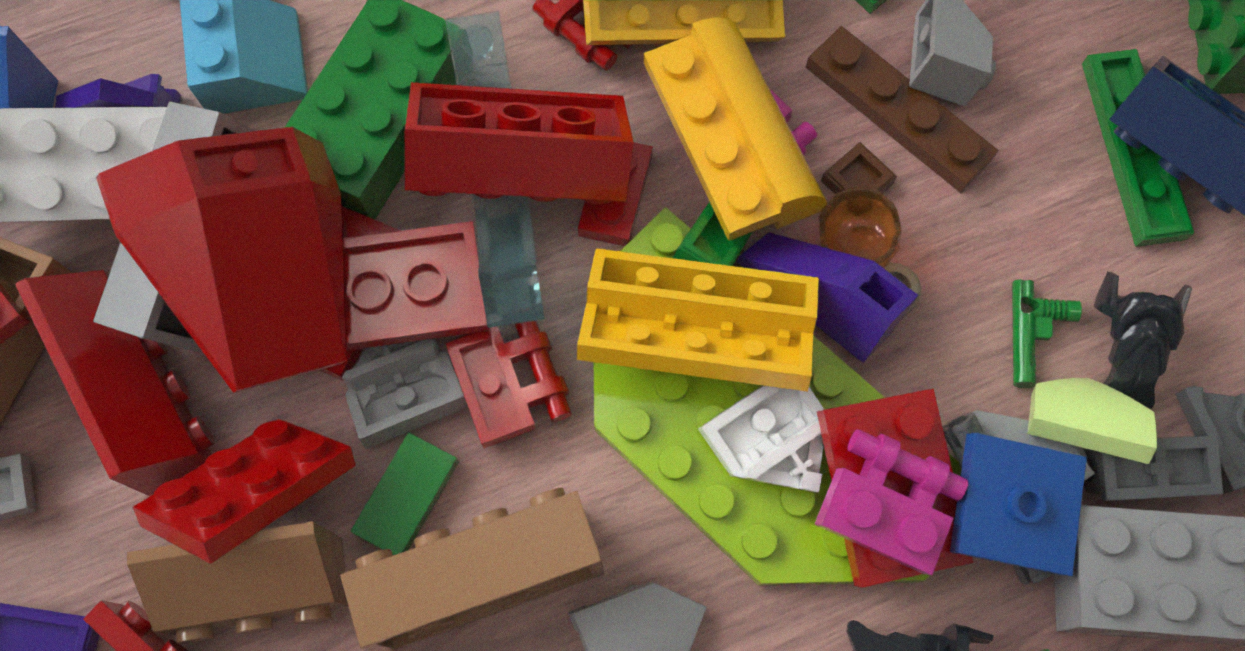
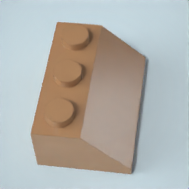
(262, 579)

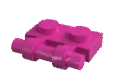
(884, 519)

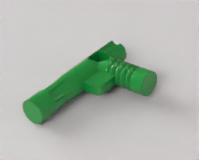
(1034, 326)

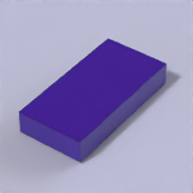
(44, 630)

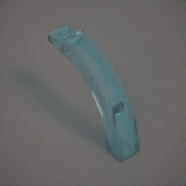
(504, 225)

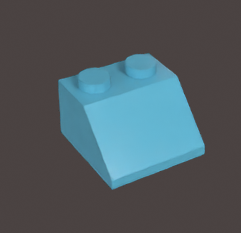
(242, 53)

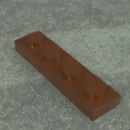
(900, 111)

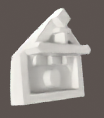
(770, 438)

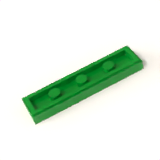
(1147, 191)

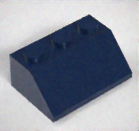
(1190, 129)

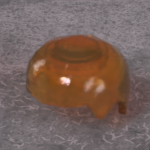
(861, 224)

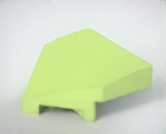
(1093, 418)

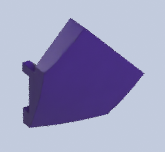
(106, 93)

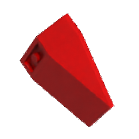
(240, 247)

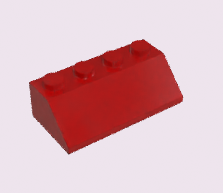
(517, 143)
(117, 384)

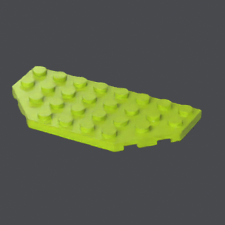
(655, 427)

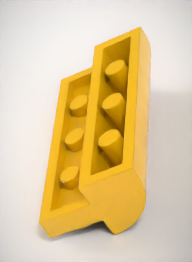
(670, 20)
(733, 129)
(699, 319)

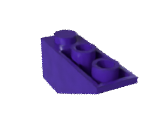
(855, 295)

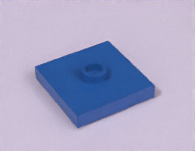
(1019, 504)

